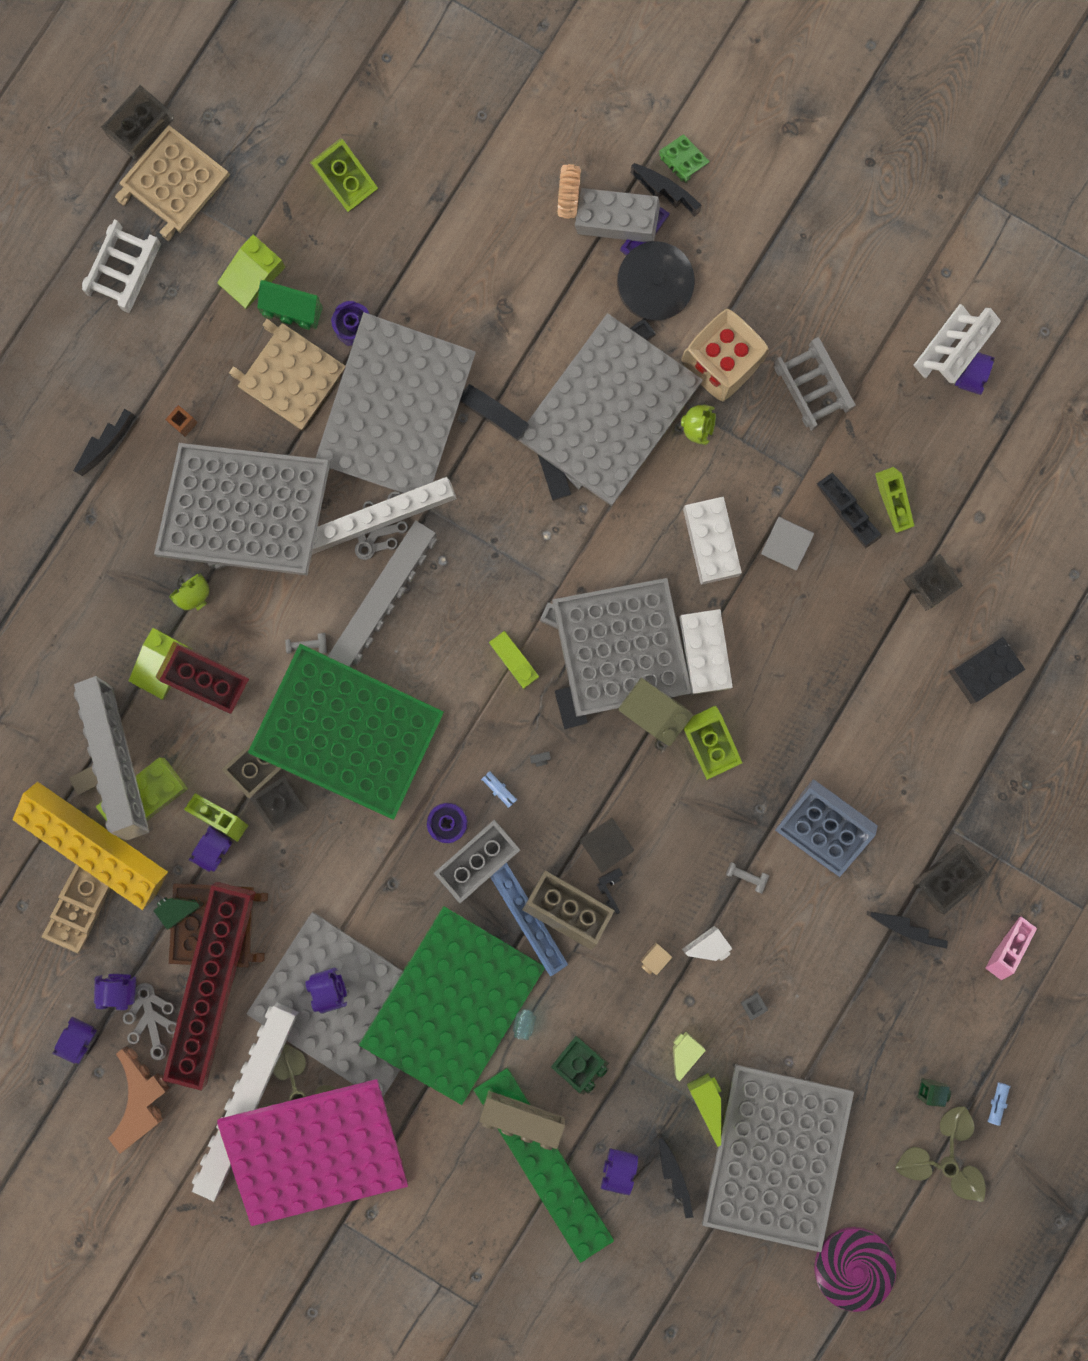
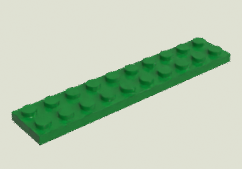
(552, 1179)

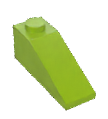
(895, 498)
(514, 660)
(216, 817)

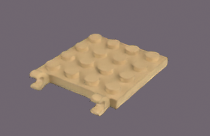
(173, 180)
(290, 375)

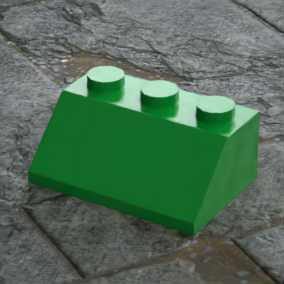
(289, 305)

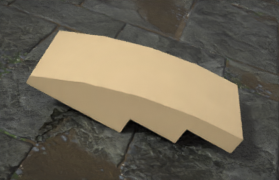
(76, 910)

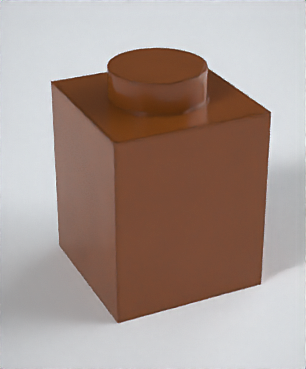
(181, 421)

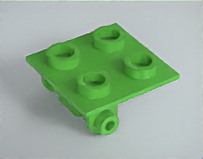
(683, 157)

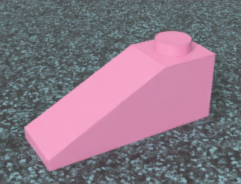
(1011, 949)

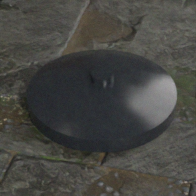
(655, 281)

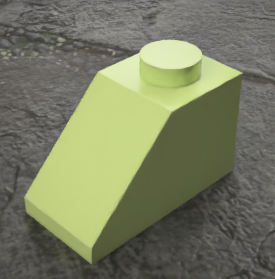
(685, 1053)

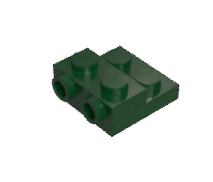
(580, 1066)

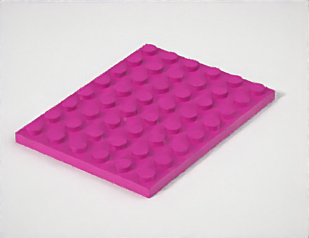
(313, 1152)

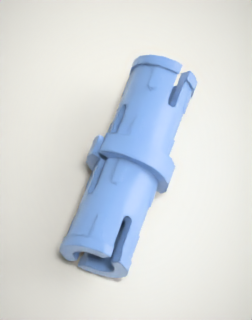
(499, 789)
(999, 1103)

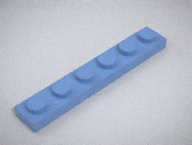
(531, 926)

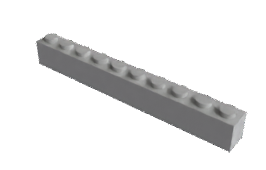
(383, 594)

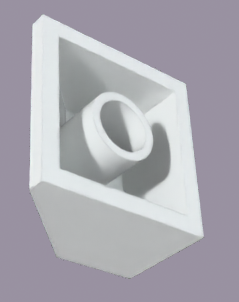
(709, 946)

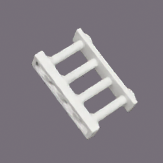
(133, 281)
(965, 350)

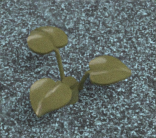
(292, 1064)
(966, 1183)

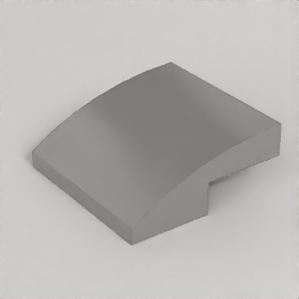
(787, 543)

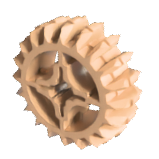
(569, 191)

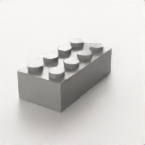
(617, 215)

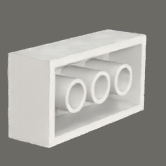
(712, 540)
(705, 651)

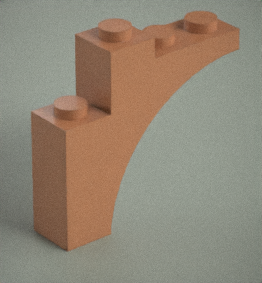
(142, 1091)

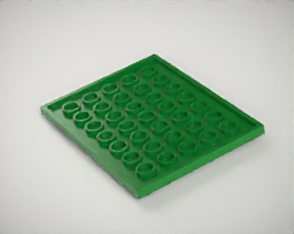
(345, 732)
(452, 1005)

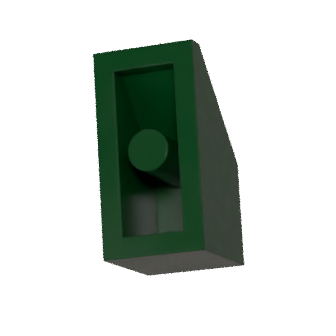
(175, 910)
(934, 1093)

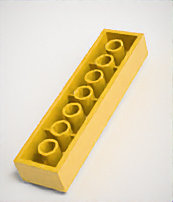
(89, 845)

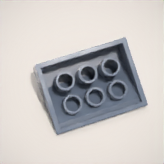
(827, 828)

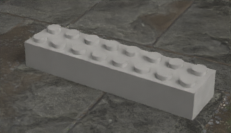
(110, 759)

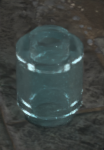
(524, 1024)

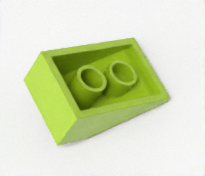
(343, 174)
(250, 266)
(149, 662)
(711, 742)
(706, 1096)

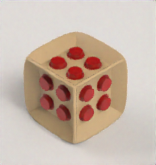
(725, 354)

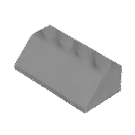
(477, 861)

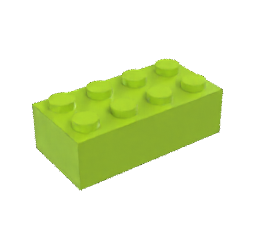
(157, 787)

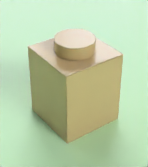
(655, 959)

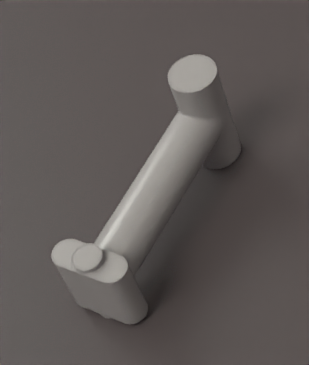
(320, 643)
(760, 882)

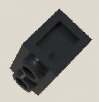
(612, 877)

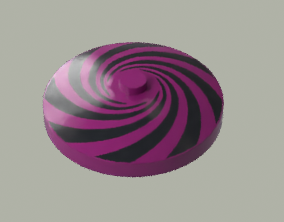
(855, 1269)

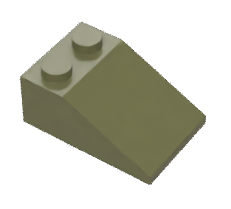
(655, 711)

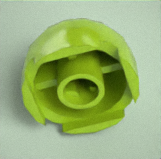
(699, 423)
(191, 593)

